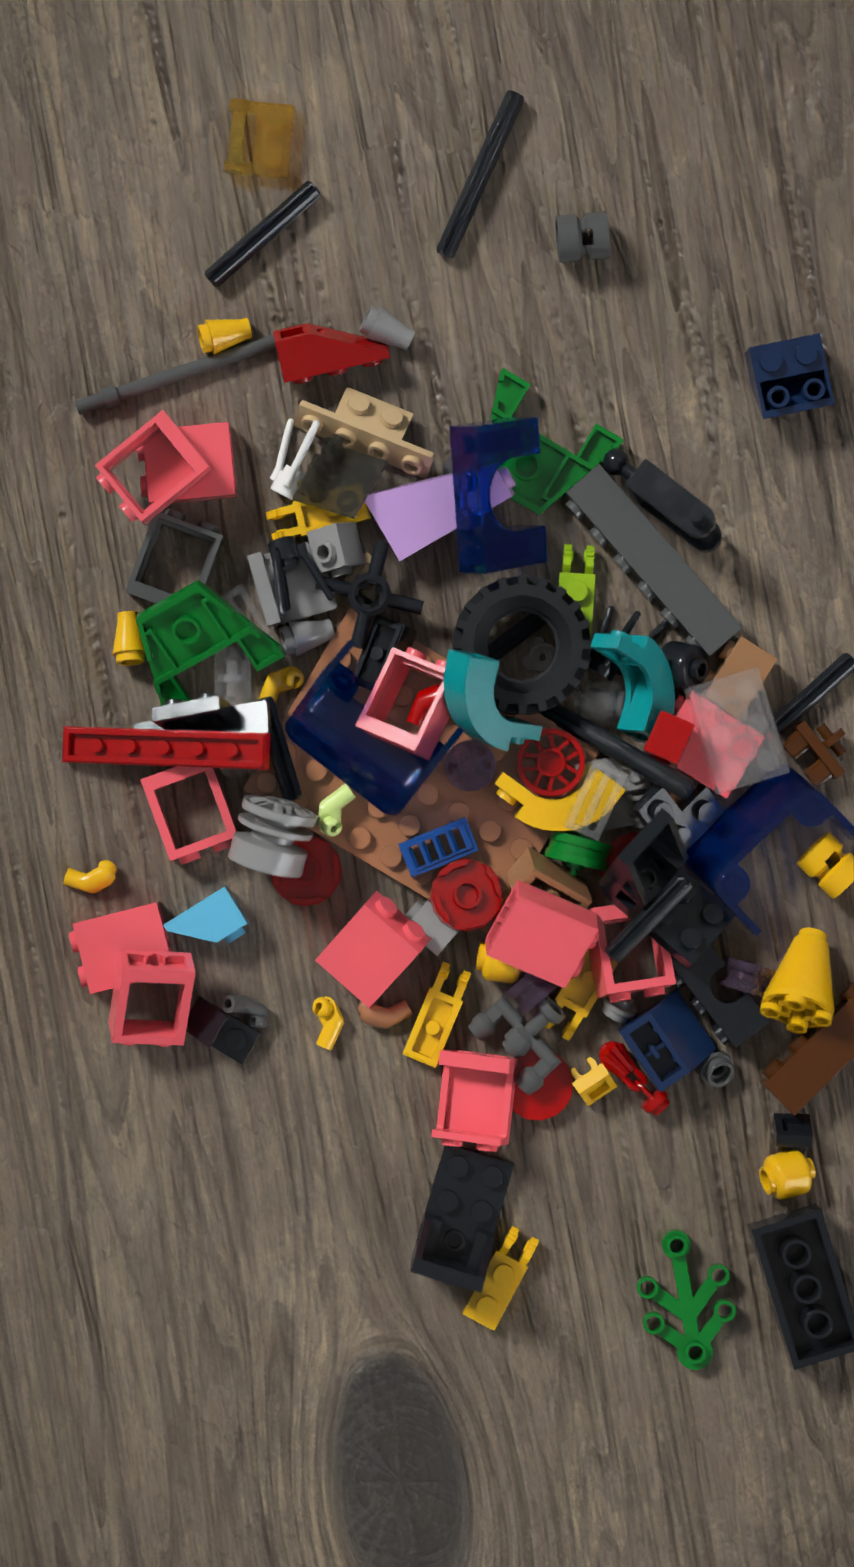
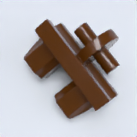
(825, 764)

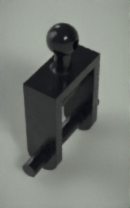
(667, 501)

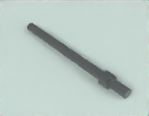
(112, 396)

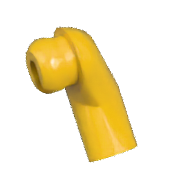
(280, 681)
(94, 880)

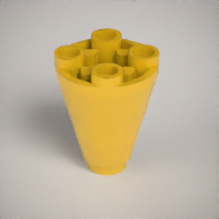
(802, 984)

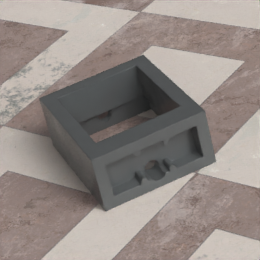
(175, 521)

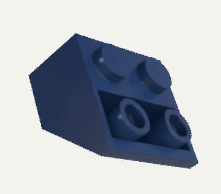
(789, 376)
(667, 1040)

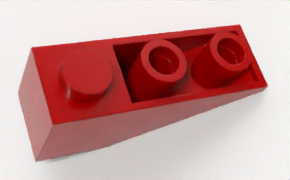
(318, 350)

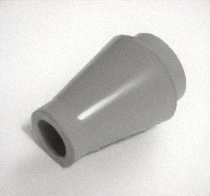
(385, 328)
(305, 635)

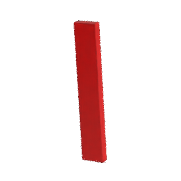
(166, 747)

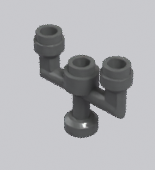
(522, 1037)

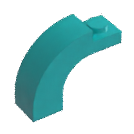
(646, 679)
(470, 701)

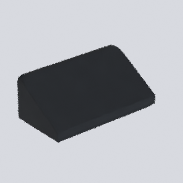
(381, 638)

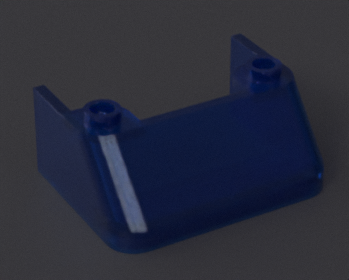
(327, 732)
(745, 824)

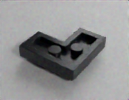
(691, 816)

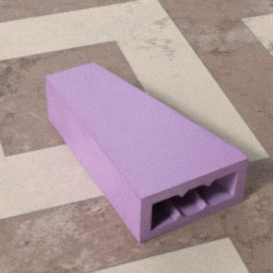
(425, 510)

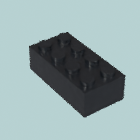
(804, 1285)

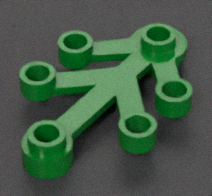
(687, 1306)

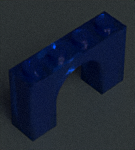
(476, 456)

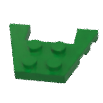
(555, 470)
(192, 628)

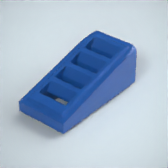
(410, 859)

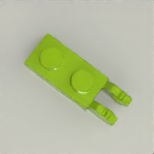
(578, 585)

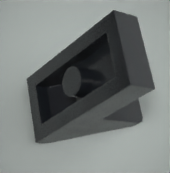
(221, 1030)

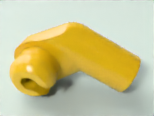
(331, 1020)

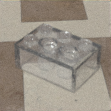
(736, 730)

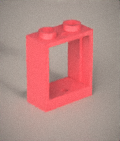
(110, 482)
(385, 693)
(174, 775)
(602, 967)
(151, 968)

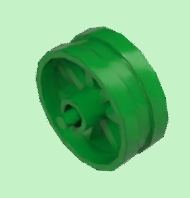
(578, 851)

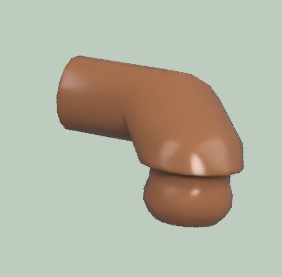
(384, 1017)

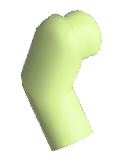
(330, 810)

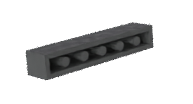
(651, 560)

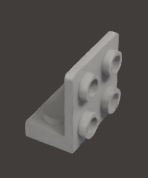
(303, 596)

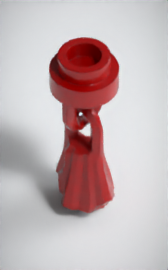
(617, 1060)

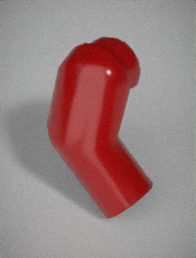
(422, 704)

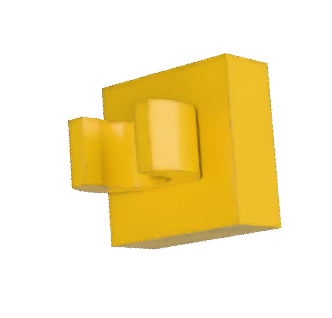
(594, 1083)

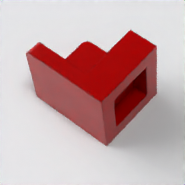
(669, 739)

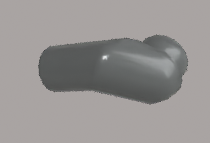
(246, 1005)

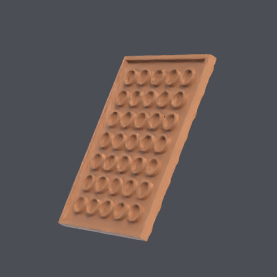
(376, 835)

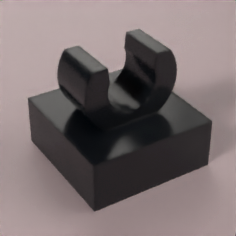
(792, 1131)

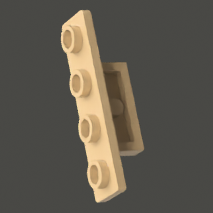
(369, 428)

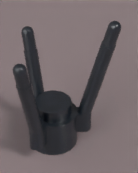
(285, 557)
(604, 665)

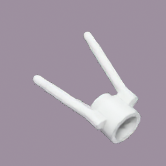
(286, 480)

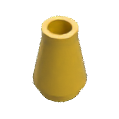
(221, 334)
(127, 642)

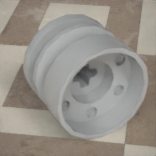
(271, 842)

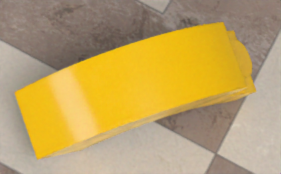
(550, 813)

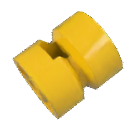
(838, 875)

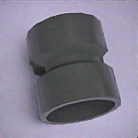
(570, 237)

